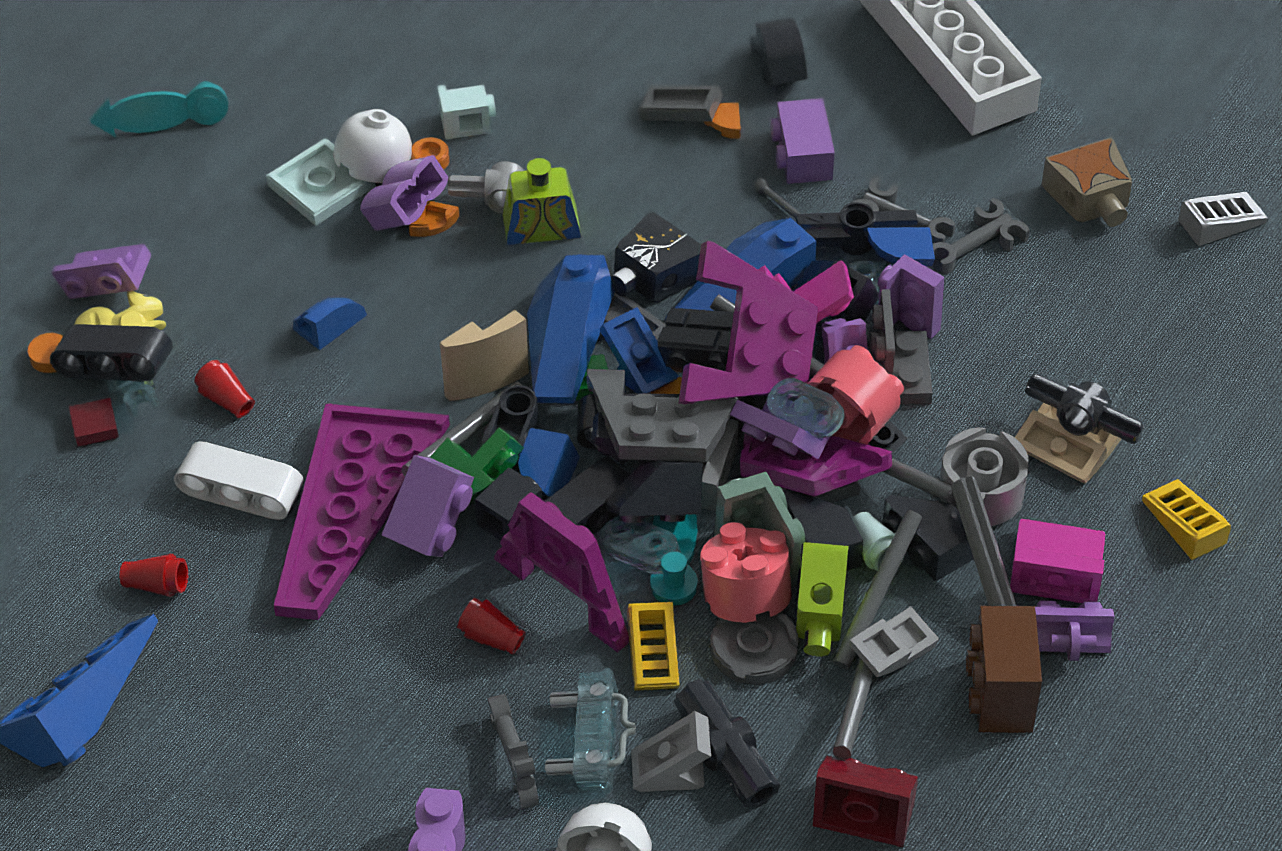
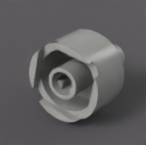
(997, 465)

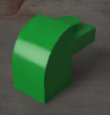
(487, 463)

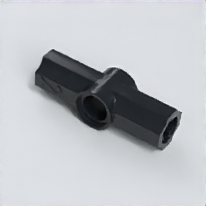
(850, 226)
(731, 745)

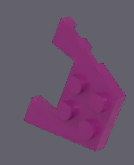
(768, 333)
(570, 556)

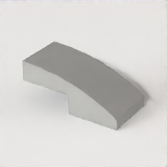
(894, 643)

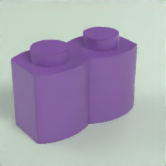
(404, 193)
(439, 821)

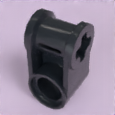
(514, 414)

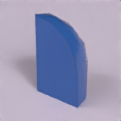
(895, 242)
(328, 320)
(548, 459)

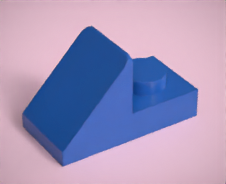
(637, 352)

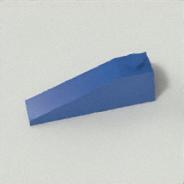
(776, 244)
(566, 325)
(68, 715)

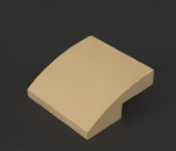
(485, 359)
(1071, 454)

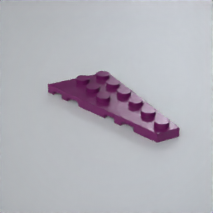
(347, 498)

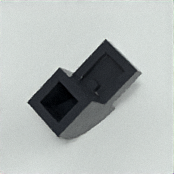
(780, 51)

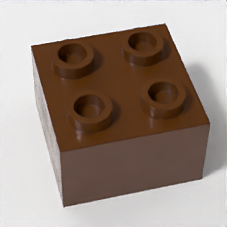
(1004, 669)

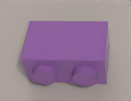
(804, 141)
(428, 506)

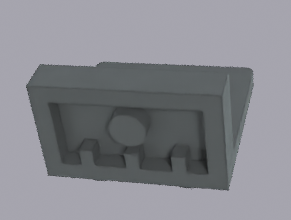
(901, 353)

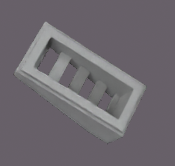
(1202, 230)

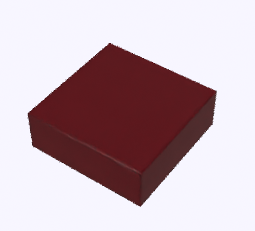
(93, 422)

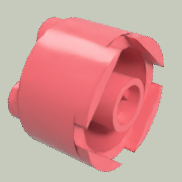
(862, 390)
(746, 572)

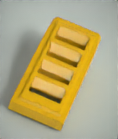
(1194, 543)
(653, 614)

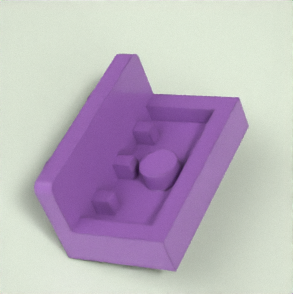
(786, 435)

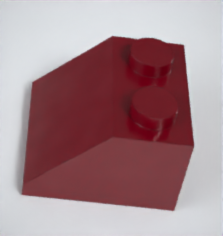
(864, 800)

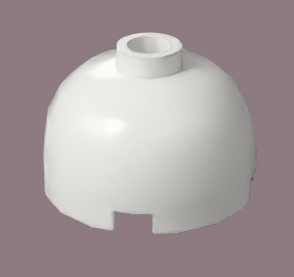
(372, 144)
(604, 829)

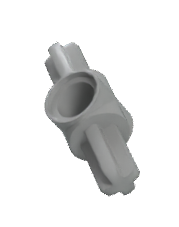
(491, 186)

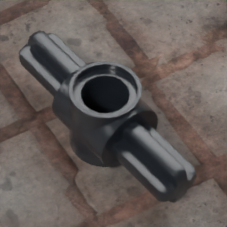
(1084, 408)

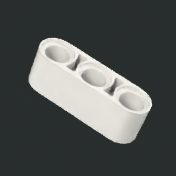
(239, 480)

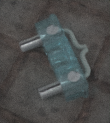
(594, 731)

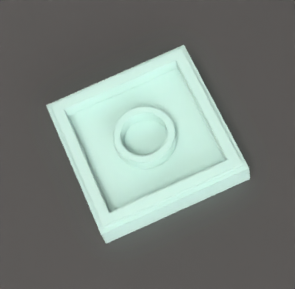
(316, 183)

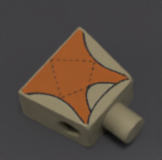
(1090, 182)

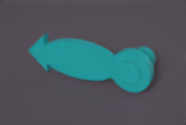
(162, 110)
(678, 580)

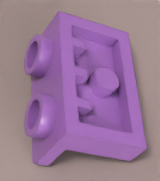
(103, 271)
(914, 295)

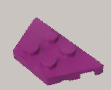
(837, 466)

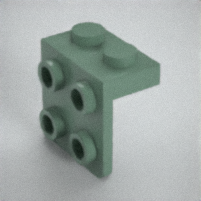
(762, 506)

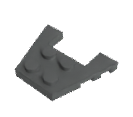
(657, 426)

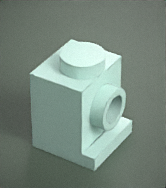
(465, 111)

